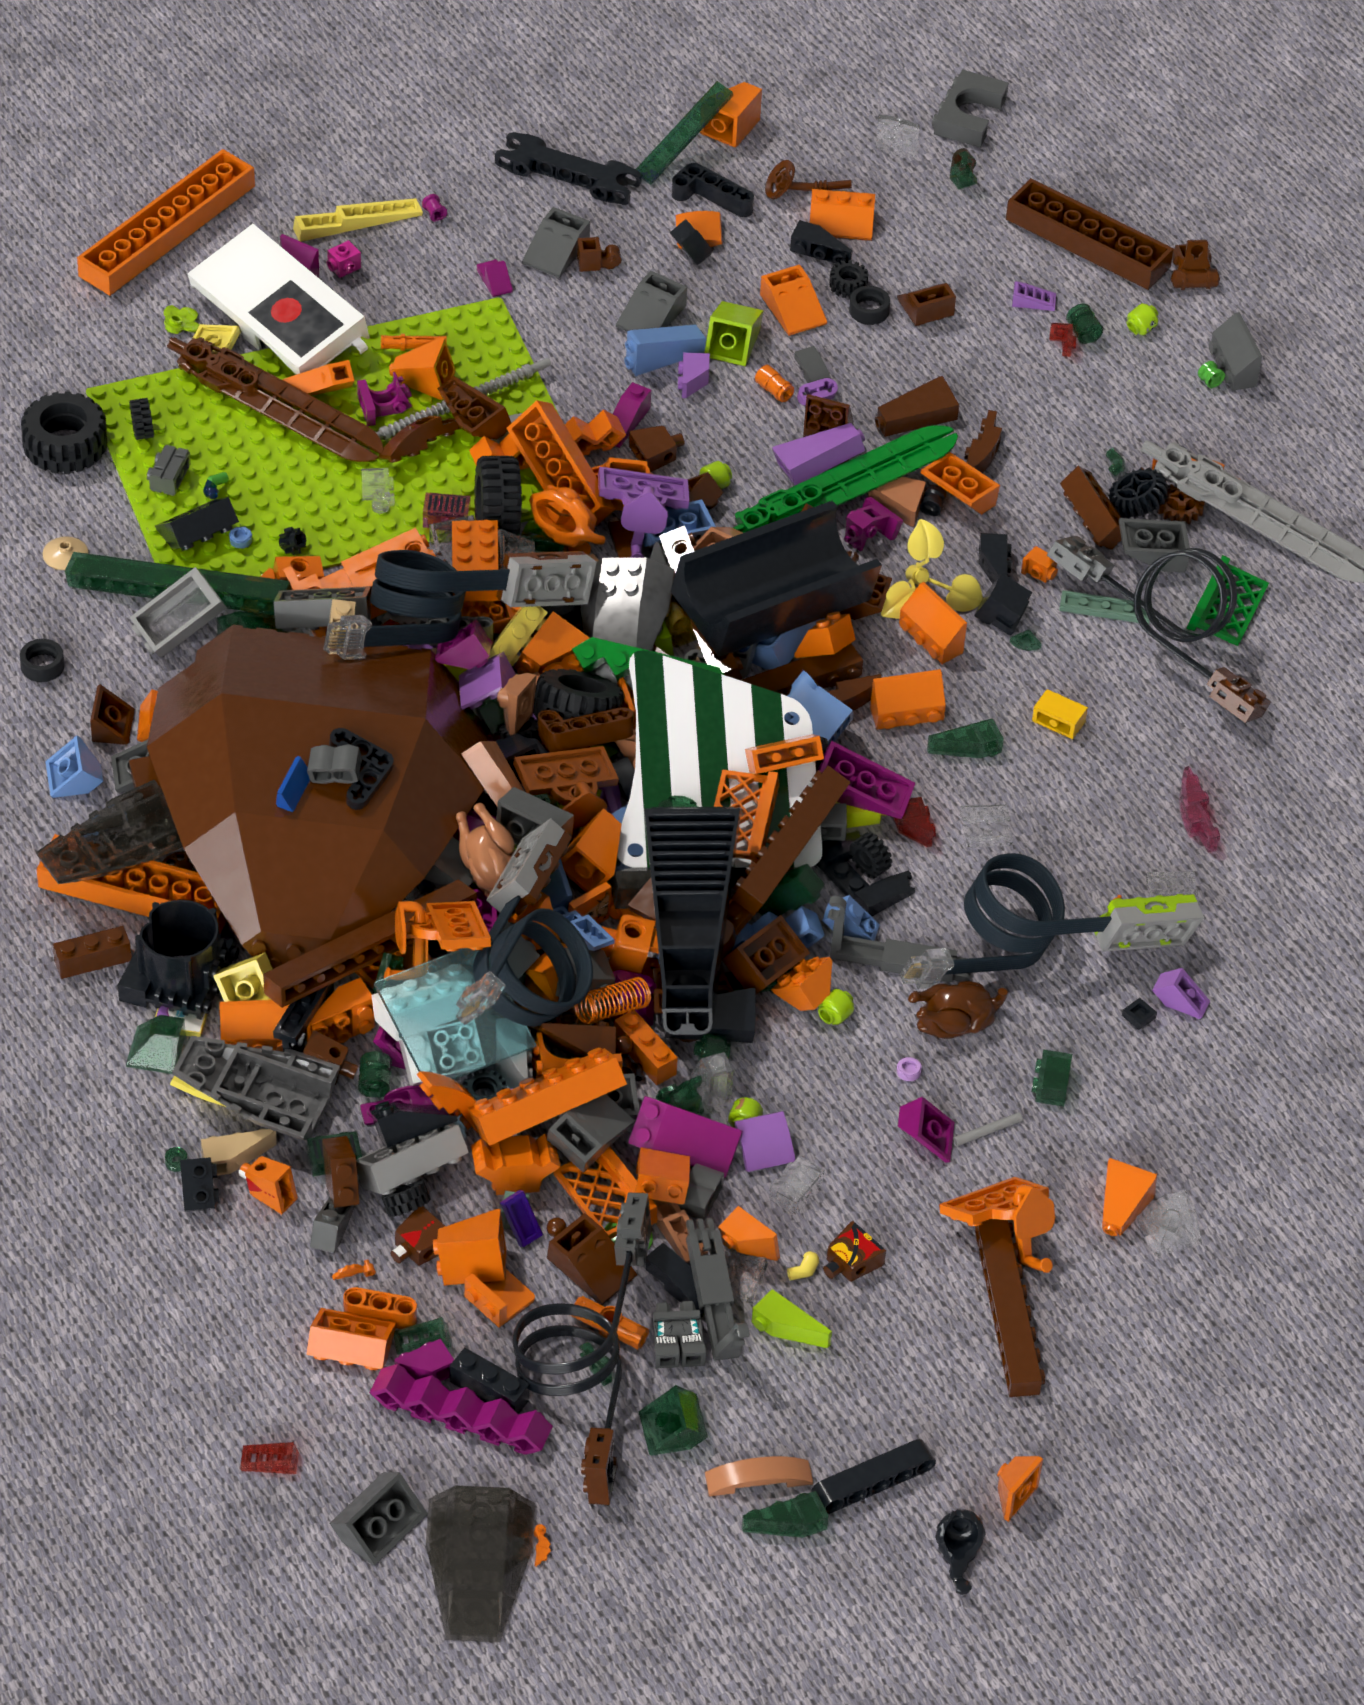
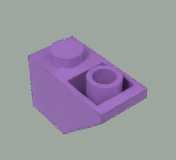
(694, 373)

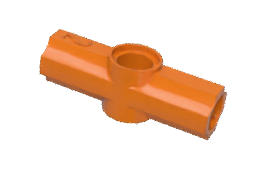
(628, 1330)

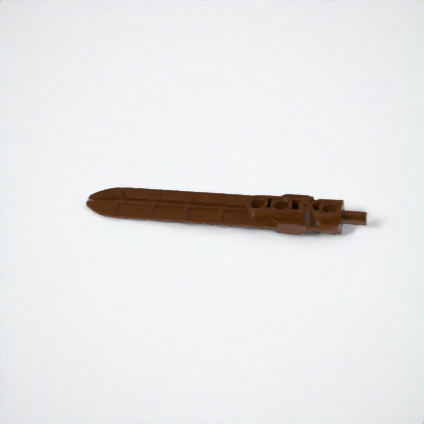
(277, 399)

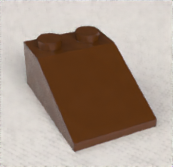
(766, 955)

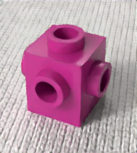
(343, 259)

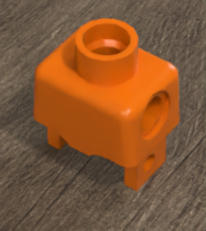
(632, 943)

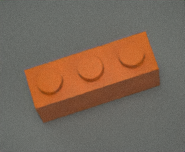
(784, 754)
(648, 1048)

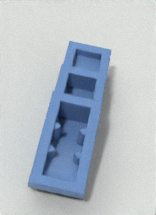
(590, 930)

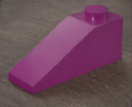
(632, 408)

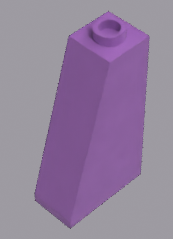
(818, 452)

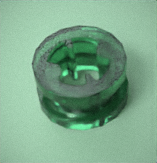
(170, 1154)

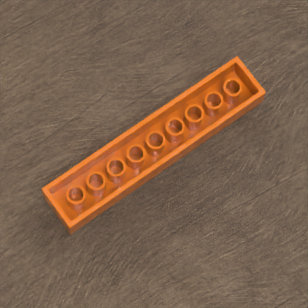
(165, 222)

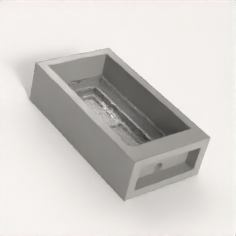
(177, 613)

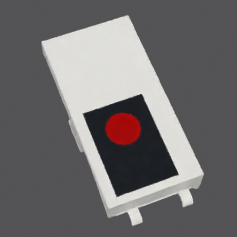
(279, 302)

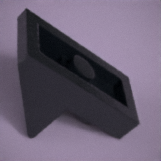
(691, 242)

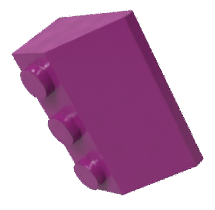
(467, 649)

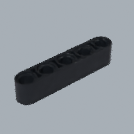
(874, 1475)

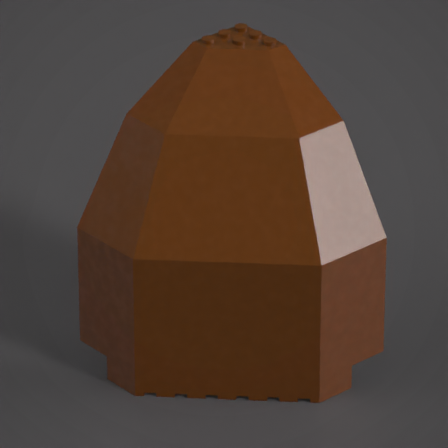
(228, 740)

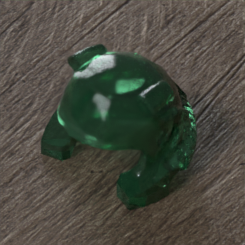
(683, 1096)

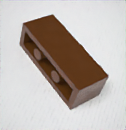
(92, 952)

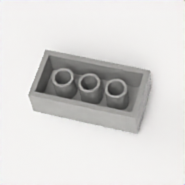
(404, 1162)

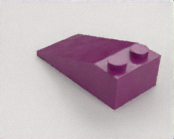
(871, 784)
(685, 1133)

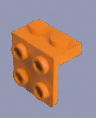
(498, 1299)

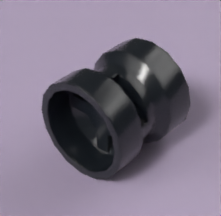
(933, 500)

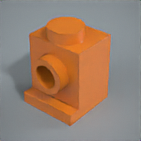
(1039, 565)

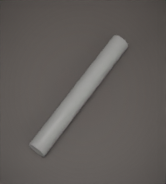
(988, 1129)

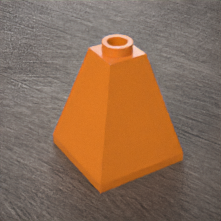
(425, 367)
(1126, 1195)

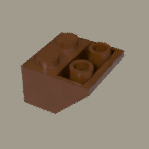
(929, 303)

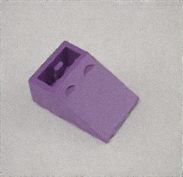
(484, 682)

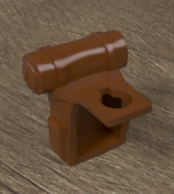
(1193, 266)

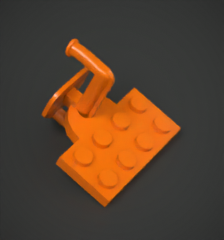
(451, 923)
(1009, 1200)

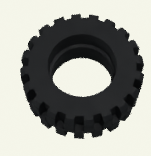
(61, 413)
(499, 492)
(575, 693)

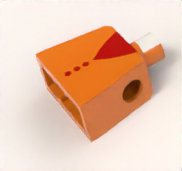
(270, 1183)

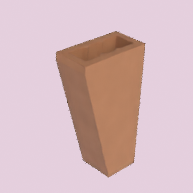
(491, 769)

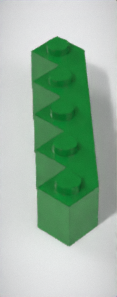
(617, 656)

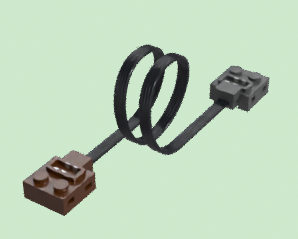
(1228, 689)
(630, 1250)

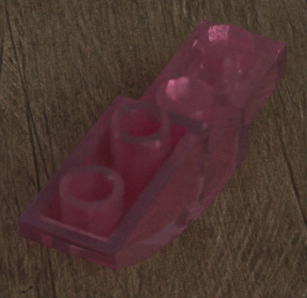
(1193, 811)

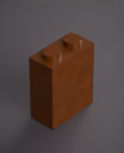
(340, 1171)

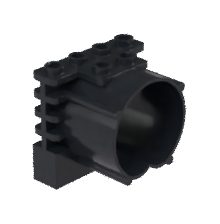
(173, 981)

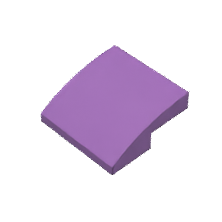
(765, 1141)

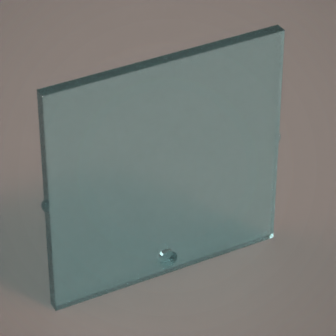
(425, 1016)

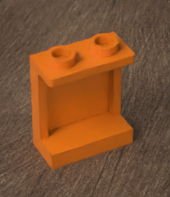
(663, 1175)

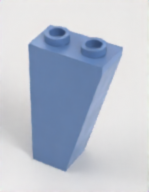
(661, 347)

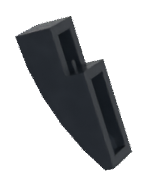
(674, 1273)

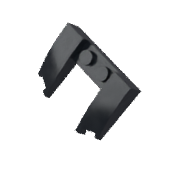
(871, 897)

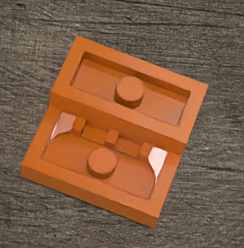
(706, 222)

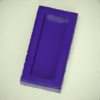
(521, 1218)

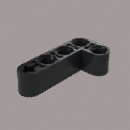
(713, 187)

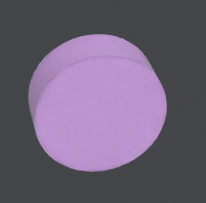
(909, 1069)

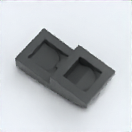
(811, 364)

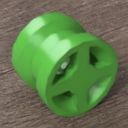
(1211, 374)

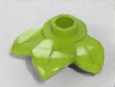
(179, 320)

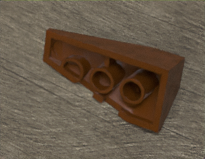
(474, 410)

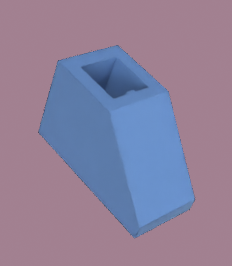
(857, 921)

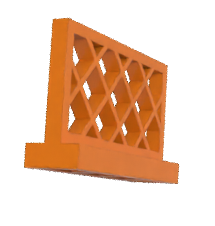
(762, 813)
(615, 1171)

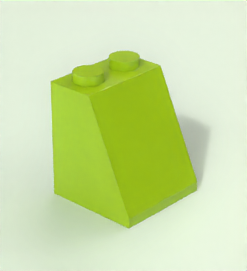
(733, 332)

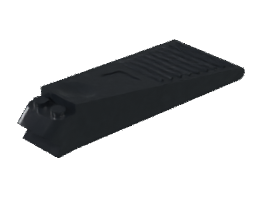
(691, 890)

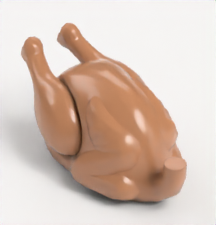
(485, 848)

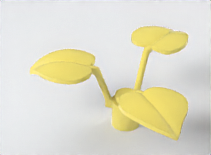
(923, 544)

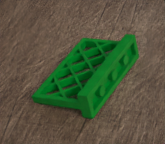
(1209, 599)

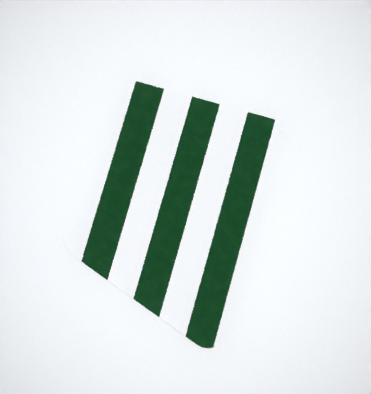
(694, 728)

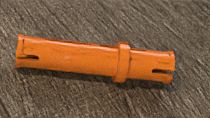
(406, 342)

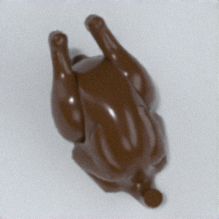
(956, 1009)

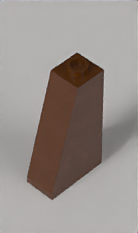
(921, 407)

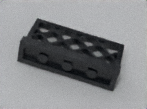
(298, 1015)

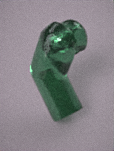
(1117, 460)

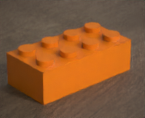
(475, 549)

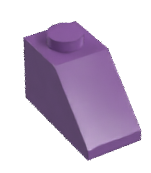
(1181, 993)

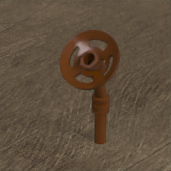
(785, 181)

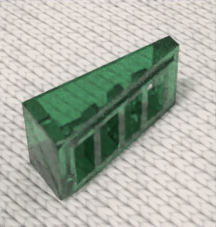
(430, 1327)

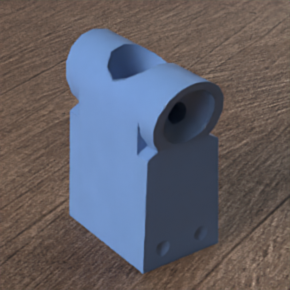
(826, 712)

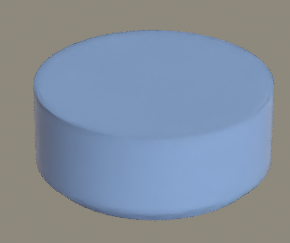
(240, 537)

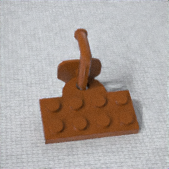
(570, 778)

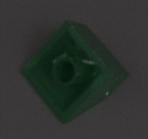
(673, 1422)

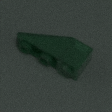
(790, 1518)

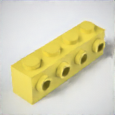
(518, 632)

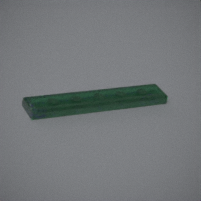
(684, 132)

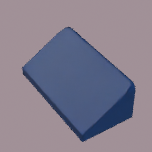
(293, 785)

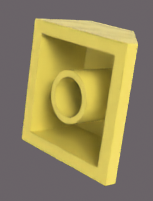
(244, 979)

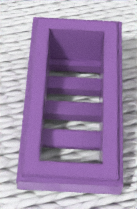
(1026, 297)

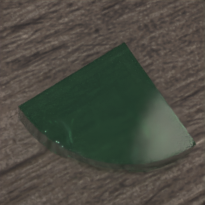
(1026, 640)

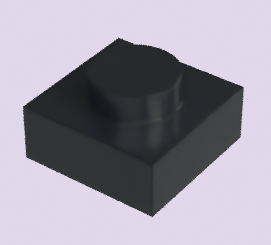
(1139, 1013)

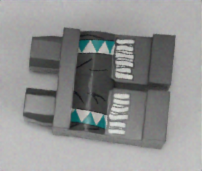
(676, 1327)

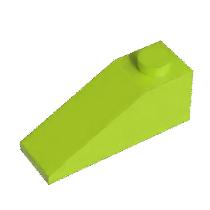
(787, 1321)

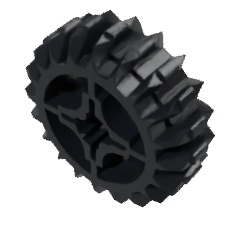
(1138, 493)

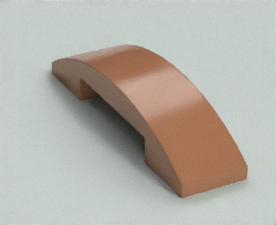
(758, 1472)

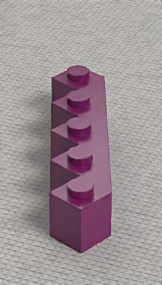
(461, 1410)

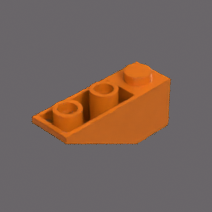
(324, 378)

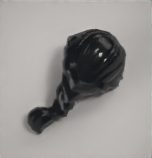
(958, 1539)

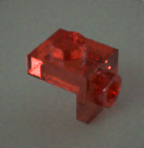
(1064, 333)

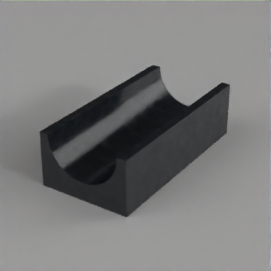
(771, 580)

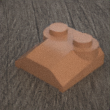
(517, 701)

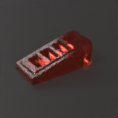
(281, 1466)

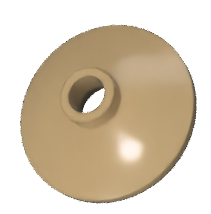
(59, 551)

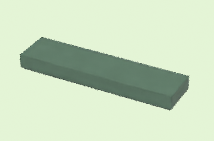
(1099, 606)

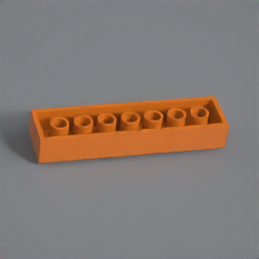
(137, 888)

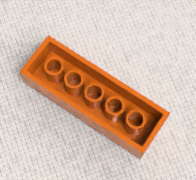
(556, 457)
(547, 1095)

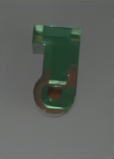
(962, 168)

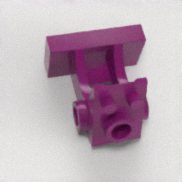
(385, 402)
(864, 525)

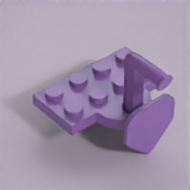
(643, 500)

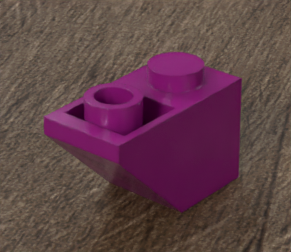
(427, 1360)

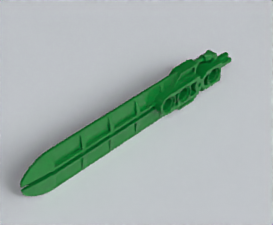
(853, 476)

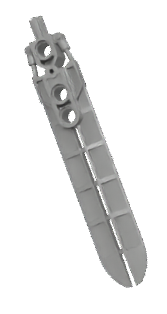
(1211, 483)

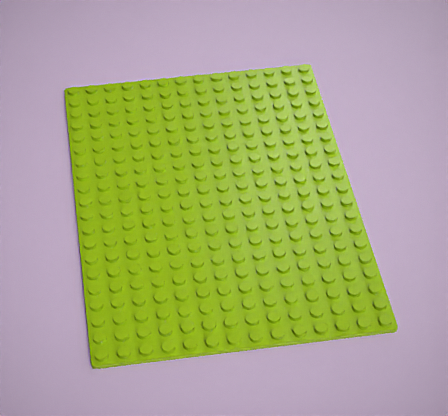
(293, 482)

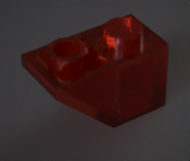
(916, 822)

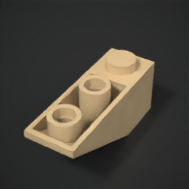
(234, 1150)

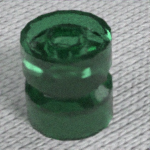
(1085, 324)
(374, 1074)

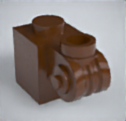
(592, 258)

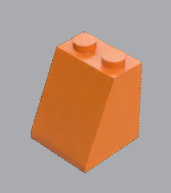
(736, 116)
(549, 645)
(593, 852)
(472, 1247)

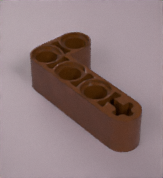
(584, 730)

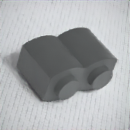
(334, 764)
(702, 1190)

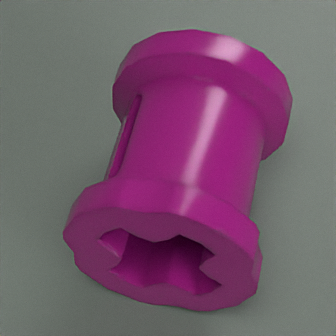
(433, 206)

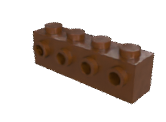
(1093, 506)

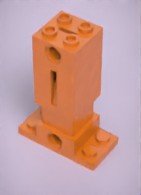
(358, 569)

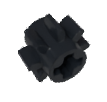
(292, 540)

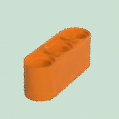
(367, 1301)

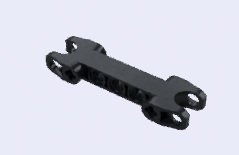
(599, 178)

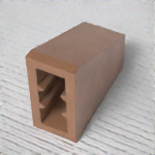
(901, 497)

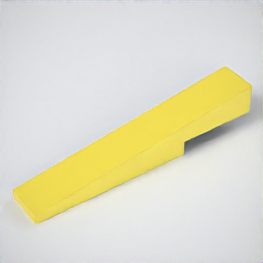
(354, 217)

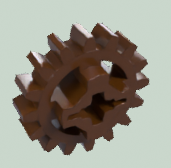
(1181, 506)

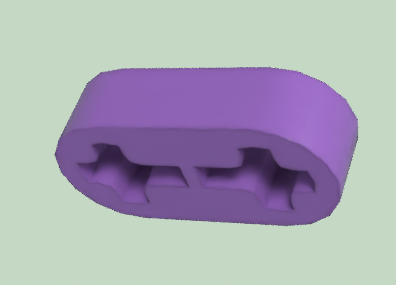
(816, 389)

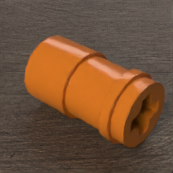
(774, 383)

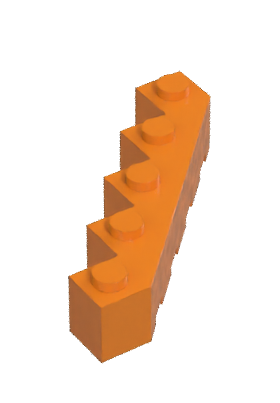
(599, 433)

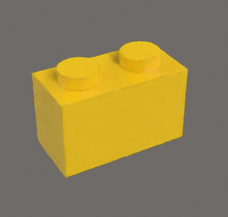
(1059, 714)

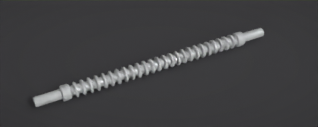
(508, 379)

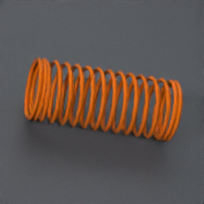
(594, 1018)

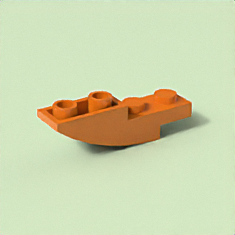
(448, 1095)

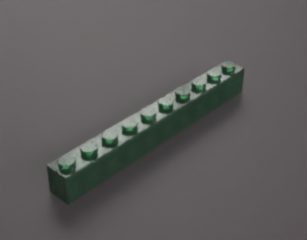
(151, 579)

